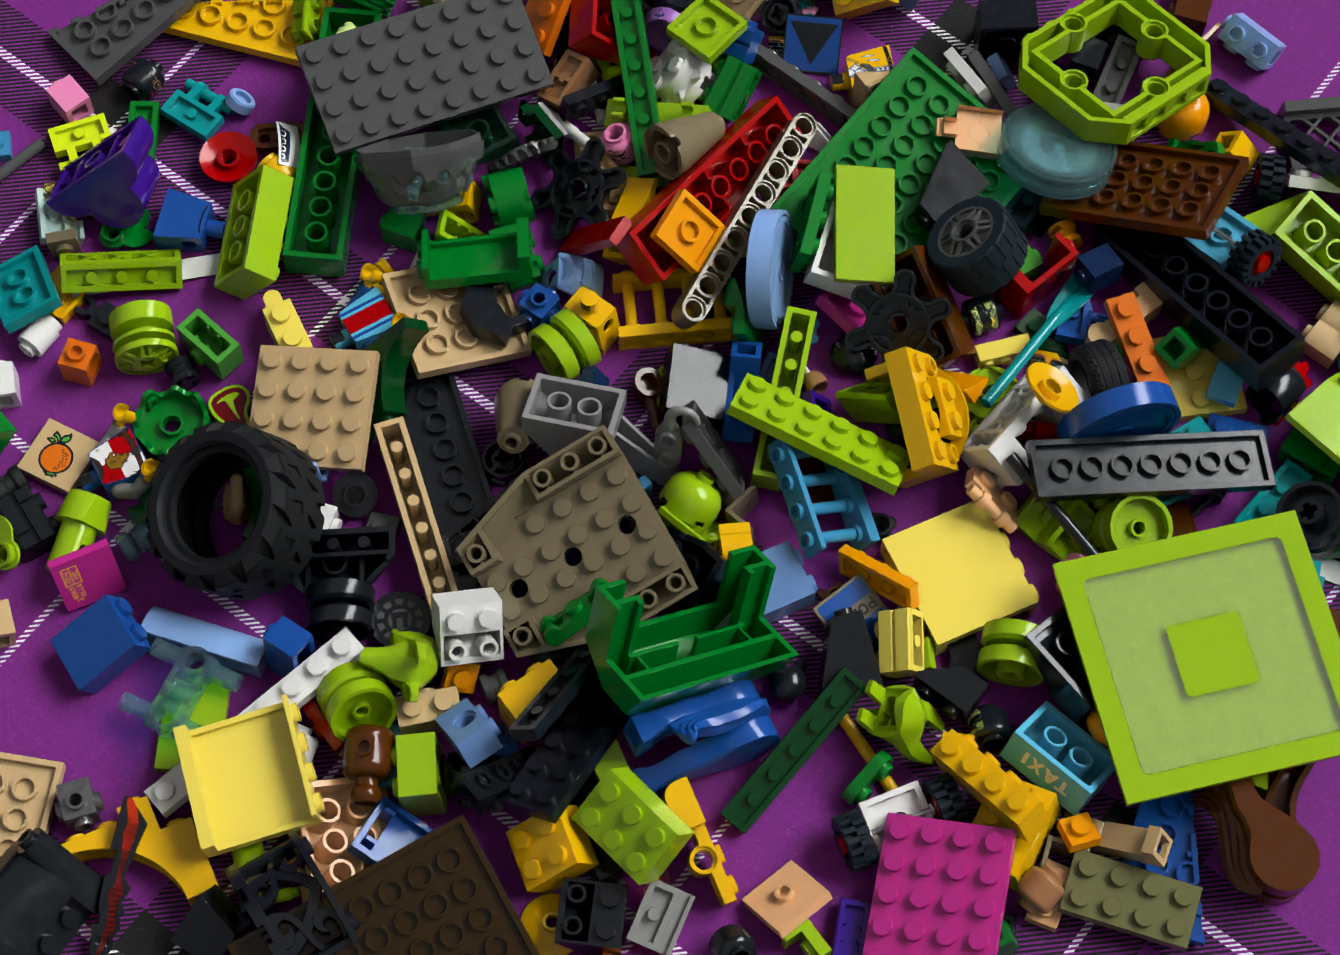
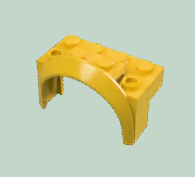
(913, 381)

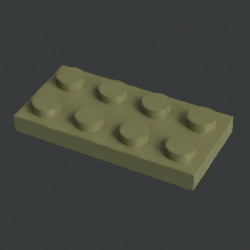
(1130, 900)

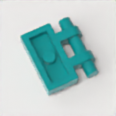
(194, 116)

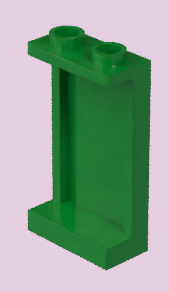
(476, 258)

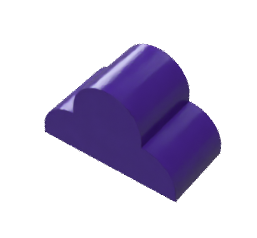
(110, 179)

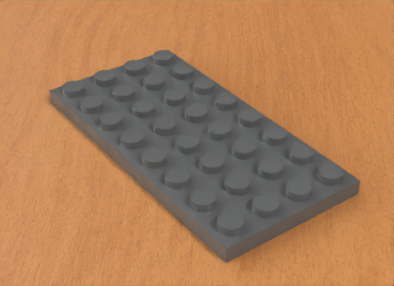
(421, 69)

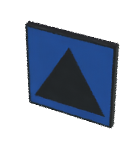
(813, 42)

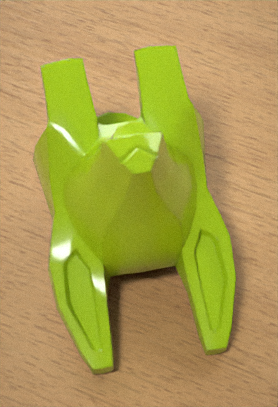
(407, 662)
(900, 719)

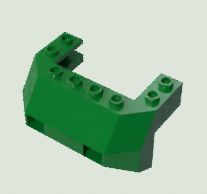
(690, 649)

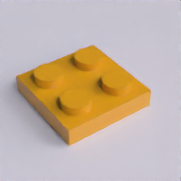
(687, 231)

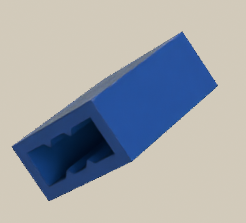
(101, 643)

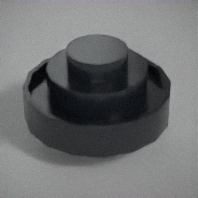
(355, 494)

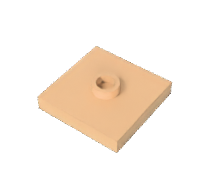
(787, 899)

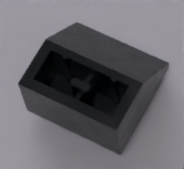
(591, 916)

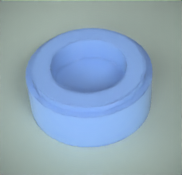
(240, 101)

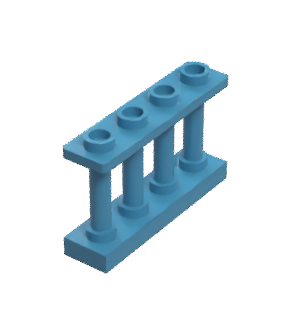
(849, 502)

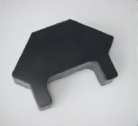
(486, 317)

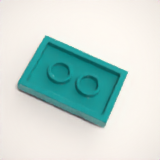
(26, 290)

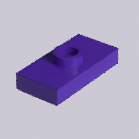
(850, 927)

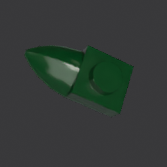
(1031, 324)

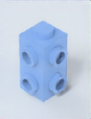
(1251, 41)

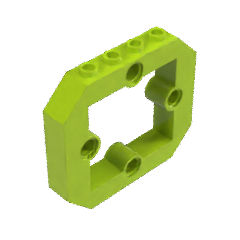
(1066, 92)

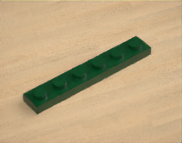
(793, 750)

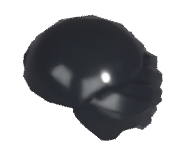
(851, 361)

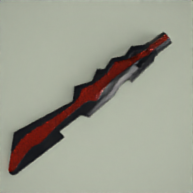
(114, 887)

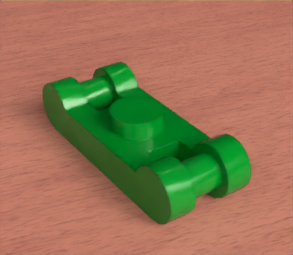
(571, 618)

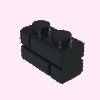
(31, 527)

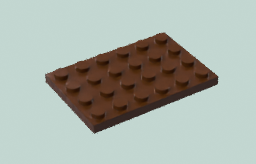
(1159, 191)

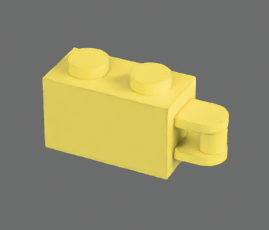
(283, 321)

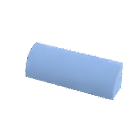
(229, 646)

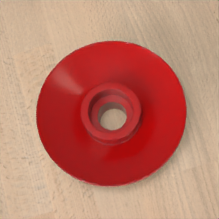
(227, 147)

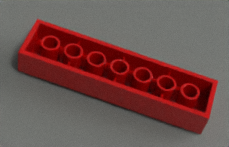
(713, 180)

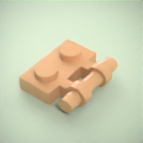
(991, 498)

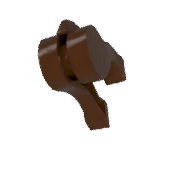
(1260, 838)

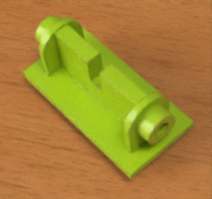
(309, 24)

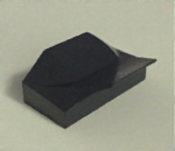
(1026, 213)

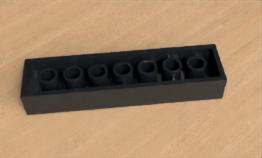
(1208, 302)

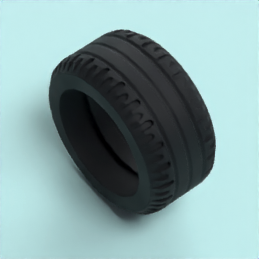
(1097, 367)

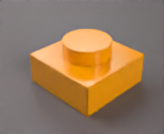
(462, 676)
(1078, 832)

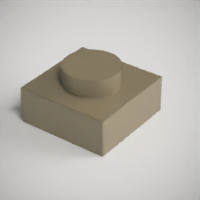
(63, 242)

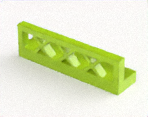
(121, 271)

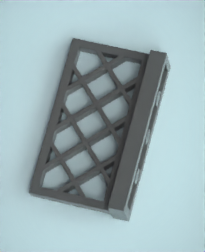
(1312, 110)

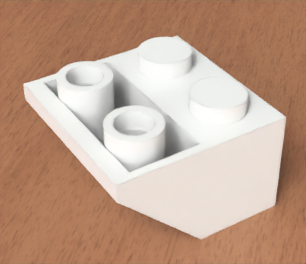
(468, 626)

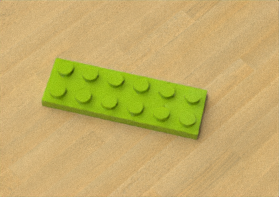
(819, 433)

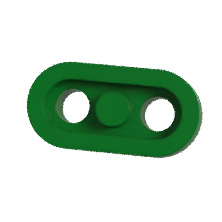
(877, 768)

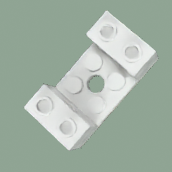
(996, 435)

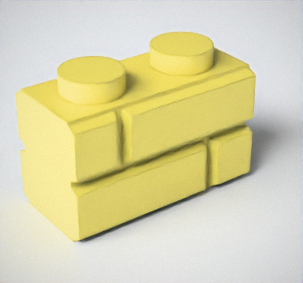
(900, 642)

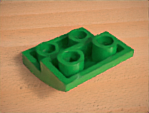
(735, 301)

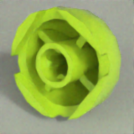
(693, 497)

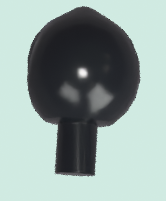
(788, 682)

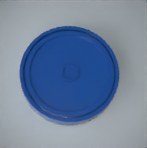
(1123, 411)

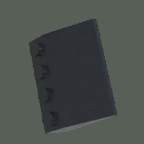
(1060, 665)

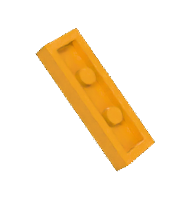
(881, 578)

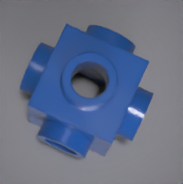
(538, 305)

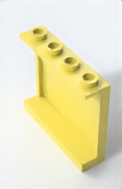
(960, 573)
(249, 778)

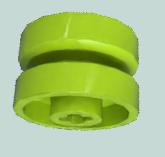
(564, 345)
(1131, 522)
(1006, 655)
(355, 697)

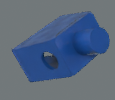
(186, 223)

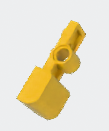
(683, 803)

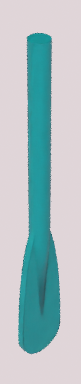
(1065, 305)

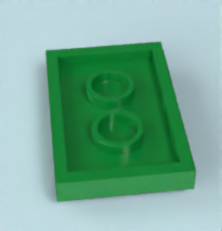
(811, 222)

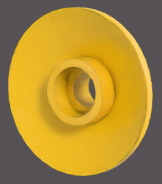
(1052, 387)
(534, 921)

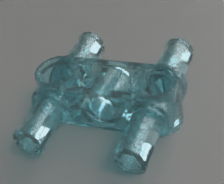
(181, 688)

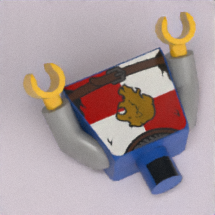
(119, 461)

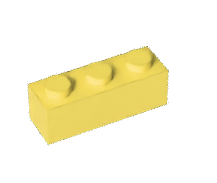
(999, 351)

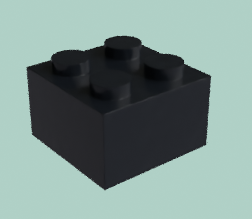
(1002, 26)

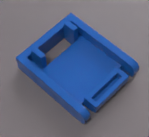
(400, 831)

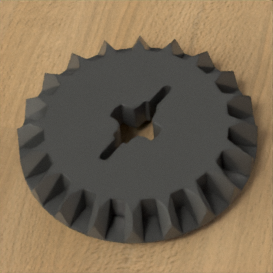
(523, 154)

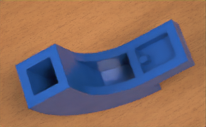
(744, 358)

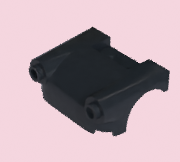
(43, 895)

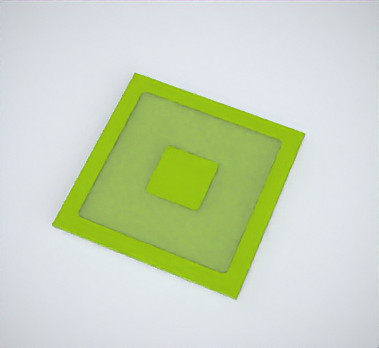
(1207, 655)

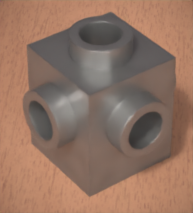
(79, 804)

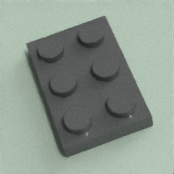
(714, 452)

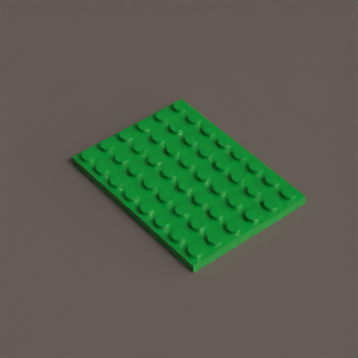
(898, 132)

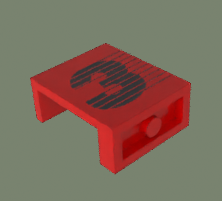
(1022, 295)

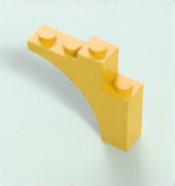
(169, 850)

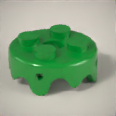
(160, 408)

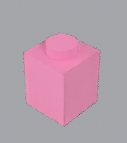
(69, 99)

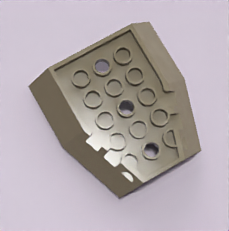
(565, 505)

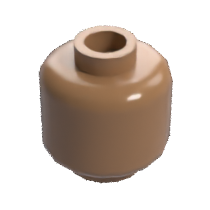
(1039, 889)

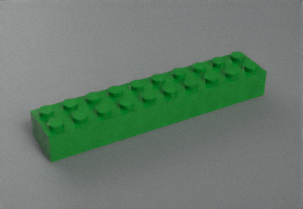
(324, 184)

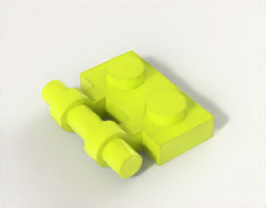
(78, 136)

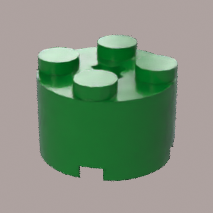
(508, 196)

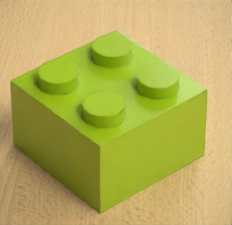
(418, 774)

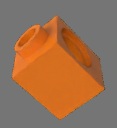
(80, 362)

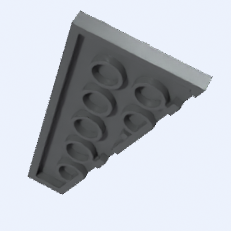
(116, 33)

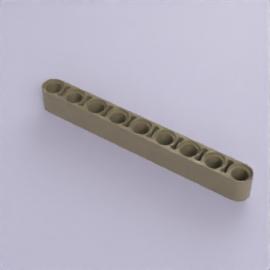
(736, 228)

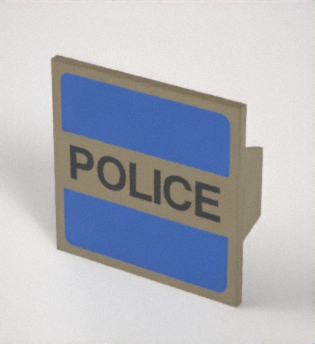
(855, 594)

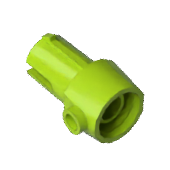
(81, 520)

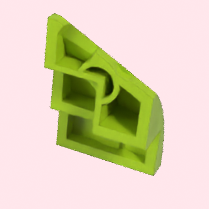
(1047, 533)

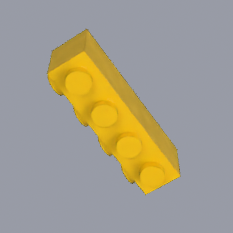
(990, 785)

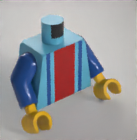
(366, 313)

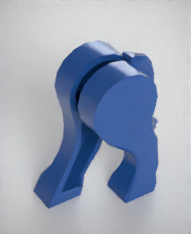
(729, 716)

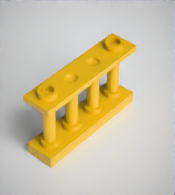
(663, 332)

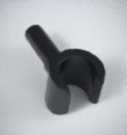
(1216, 497)

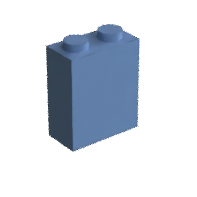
(791, 586)

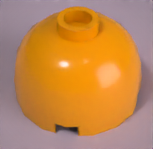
(1187, 121)

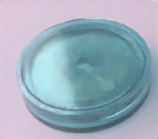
(1051, 158)

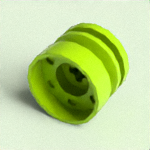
(142, 336)

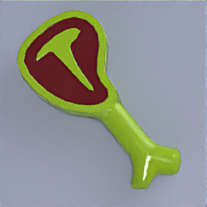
(231, 404)

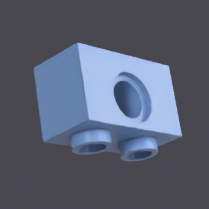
(470, 732)

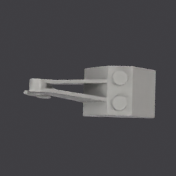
(568, 409)

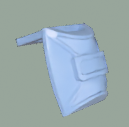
(574, 272)

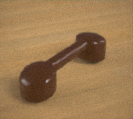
(646, 388)

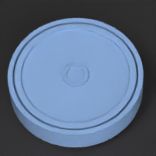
(767, 274)

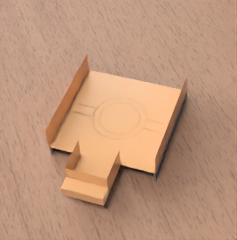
(974, 130)

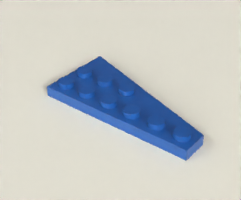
(1176, 818)

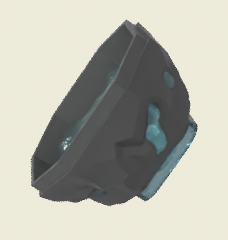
(422, 169)

